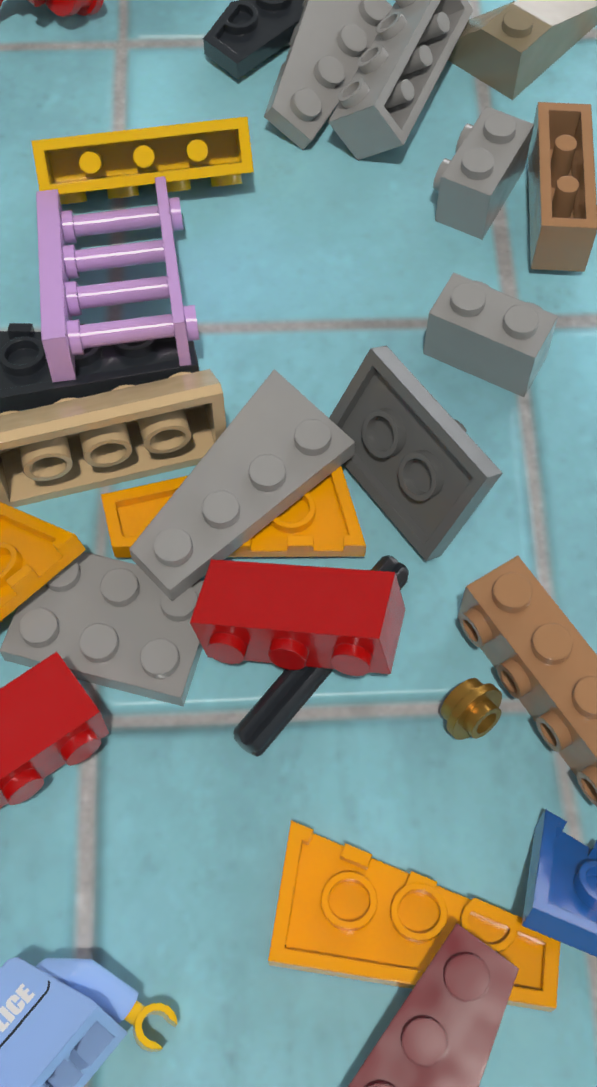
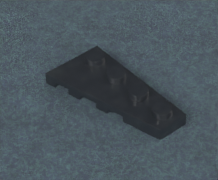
(28, 381)

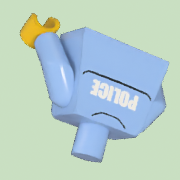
(65, 1021)

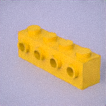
(137, 156)

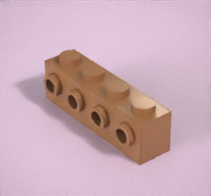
(538, 661)

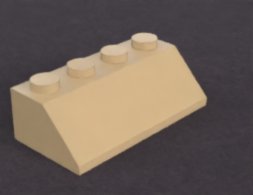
(109, 437)

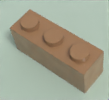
(562, 187)

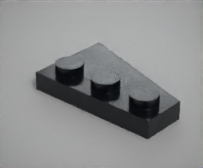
(251, 33)

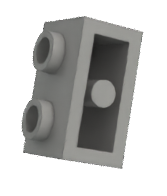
(482, 172)
(489, 334)

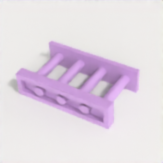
(62, 299)

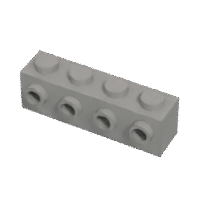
(398, 74)

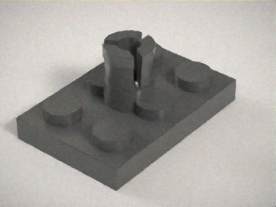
(412, 453)

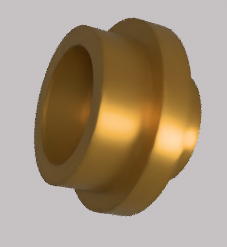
(472, 709)

